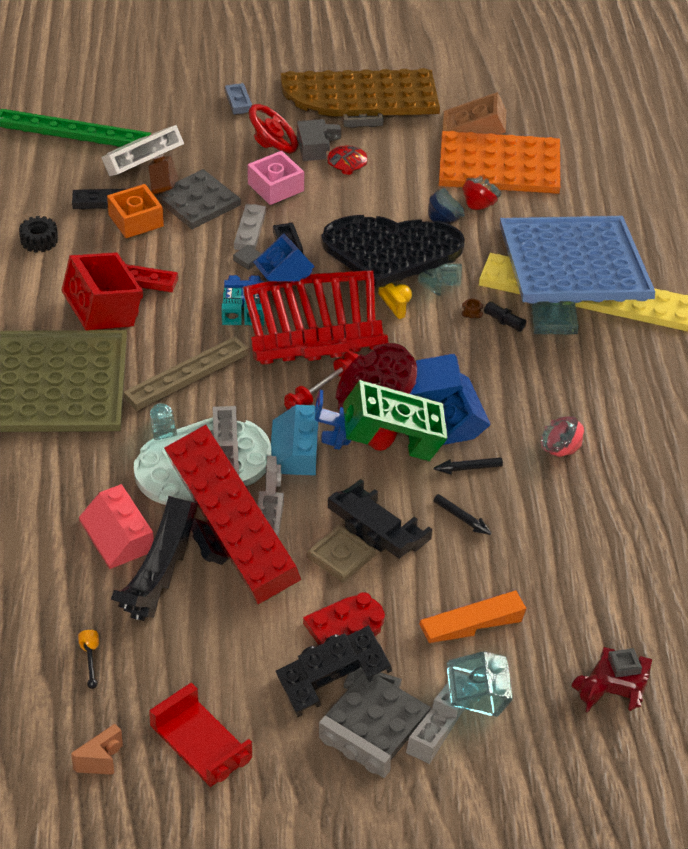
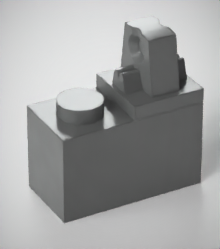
(314, 138)

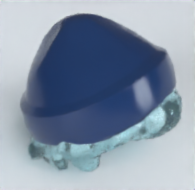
(444, 207)

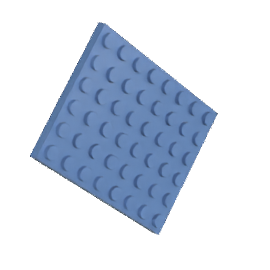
(575, 259)

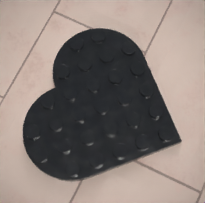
(391, 247)

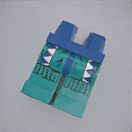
(234, 300)

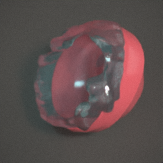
(562, 436)

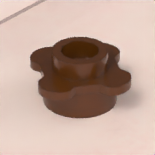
(472, 308)

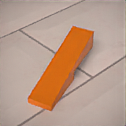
(466, 620)

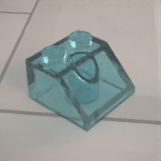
(480, 683)

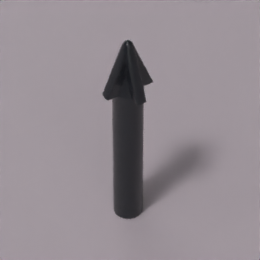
(448, 466)
(478, 525)

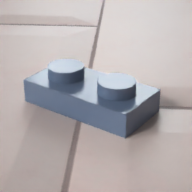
(238, 98)

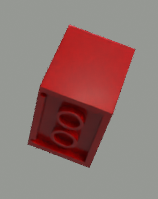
(101, 291)

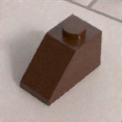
(162, 174)

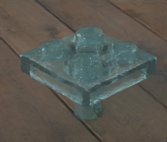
(554, 318)

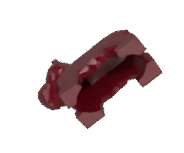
(603, 681)

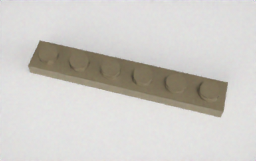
(185, 373)

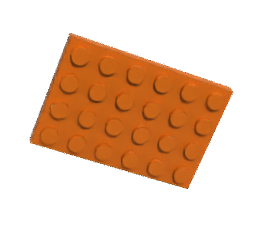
(504, 160)

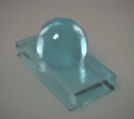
(162, 421)

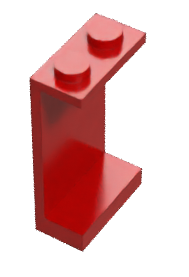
(199, 736)

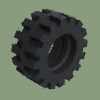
(38, 234)

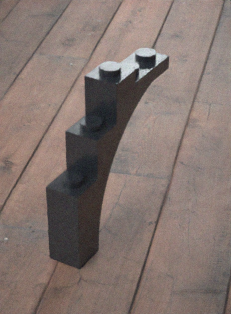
(170, 543)

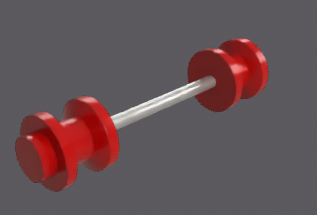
(304, 396)

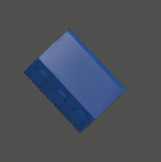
(283, 262)
(464, 414)

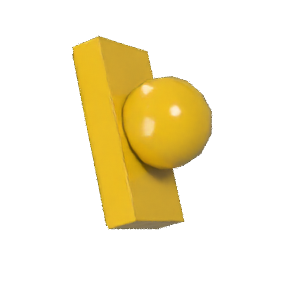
(396, 298)

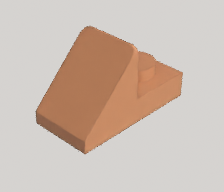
(95, 754)

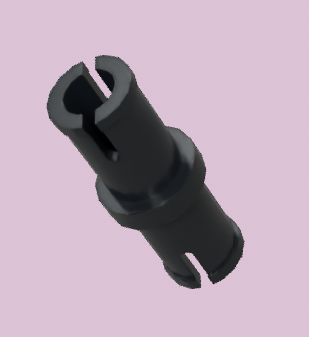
(505, 316)

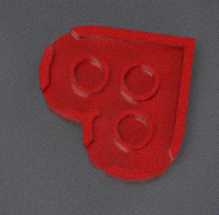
(345, 617)

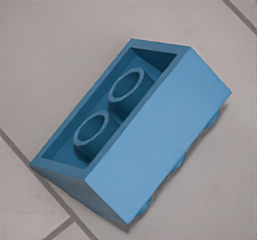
(296, 440)

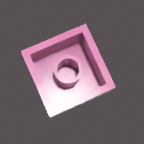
(276, 177)

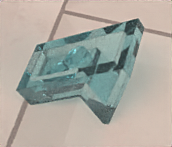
(441, 276)

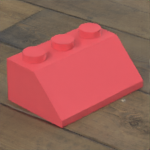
(117, 527)

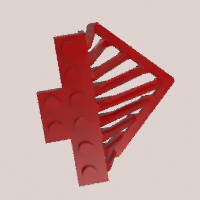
(316, 340)

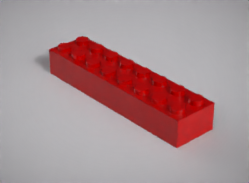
(233, 514)

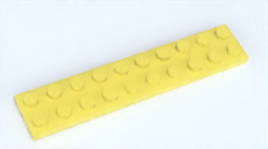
(666, 309)

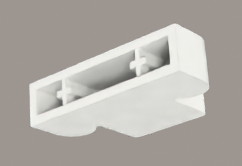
(142, 150)

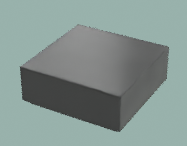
(246, 257)
(624, 662)

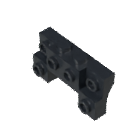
(375, 523)
(330, 662)

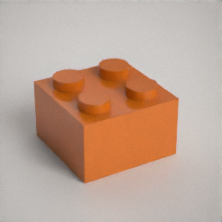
(135, 211)

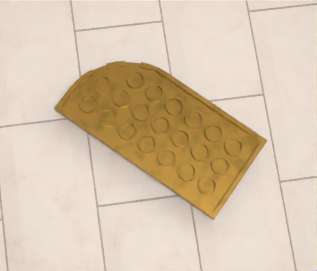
(363, 92)

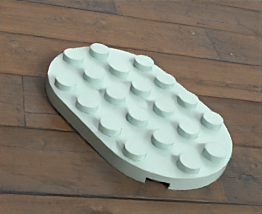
(159, 479)

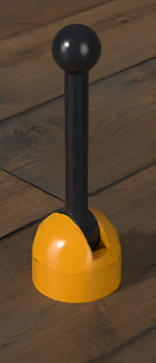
(88, 641)

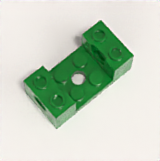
(376, 406)

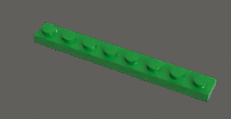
(68, 128)

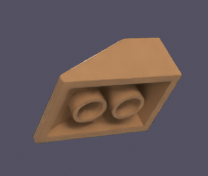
(478, 116)

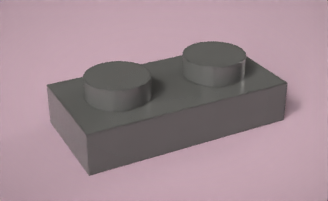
(362, 120)

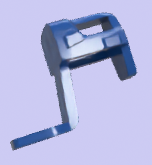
(337, 437)

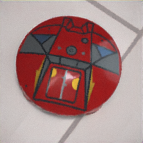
(347, 158)

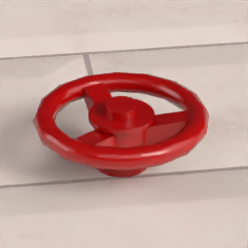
(270, 131)

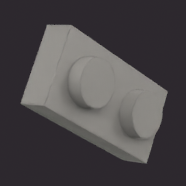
(273, 475)

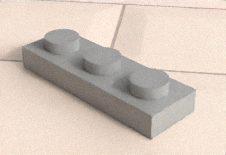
(250, 226)
(354, 747)

